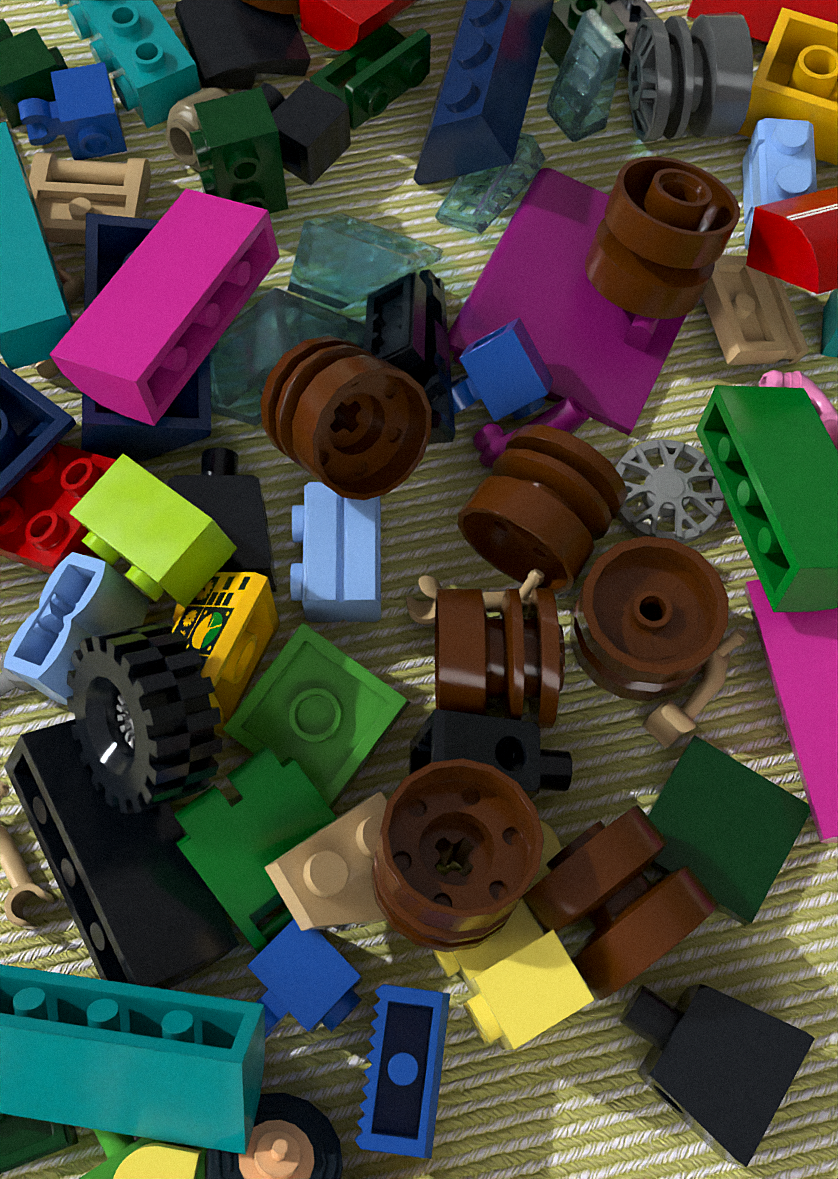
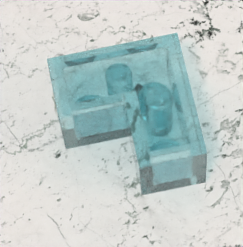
(259, 340)

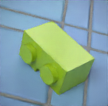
(154, 531)

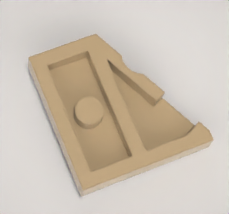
(329, 873)

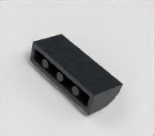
(120, 873)

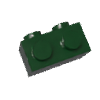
(240, 150)

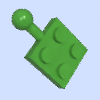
(319, 712)

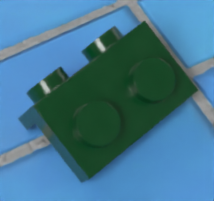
(376, 71)

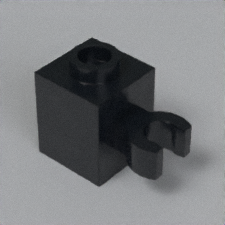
(310, 128)

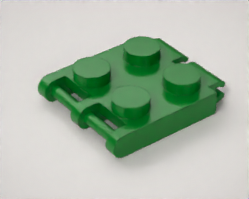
(240, 837)

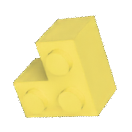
(517, 981)

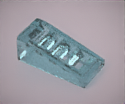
(584, 83)
(499, 193)

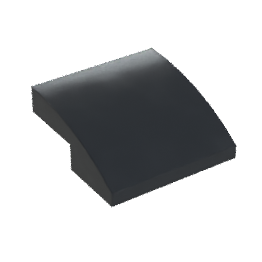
(238, 41)

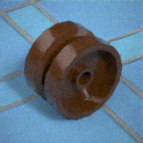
(648, 618)

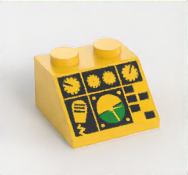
(231, 630)

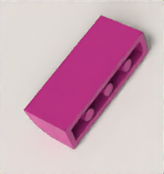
(168, 305)
(804, 675)

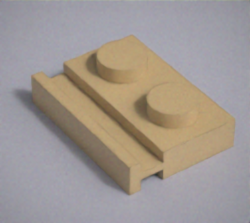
(752, 315)

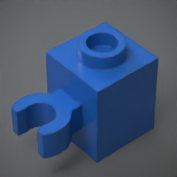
(82, 111)
(504, 373)
(306, 980)

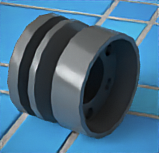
(690, 76)

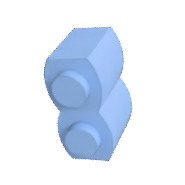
(77, 602)

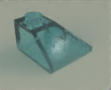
(350, 259)

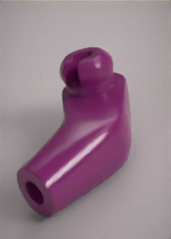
(565, 415)

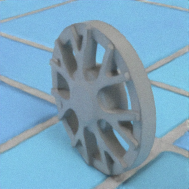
(669, 490)

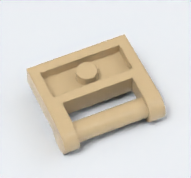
(75, 187)

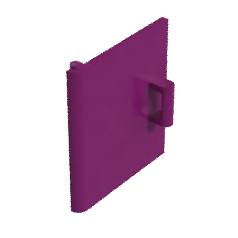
(539, 274)

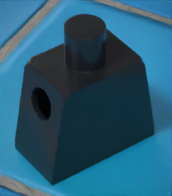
(235, 506)
(495, 741)
(717, 1064)

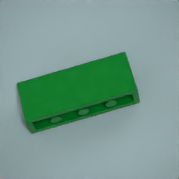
(780, 489)

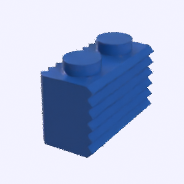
(404, 1071)

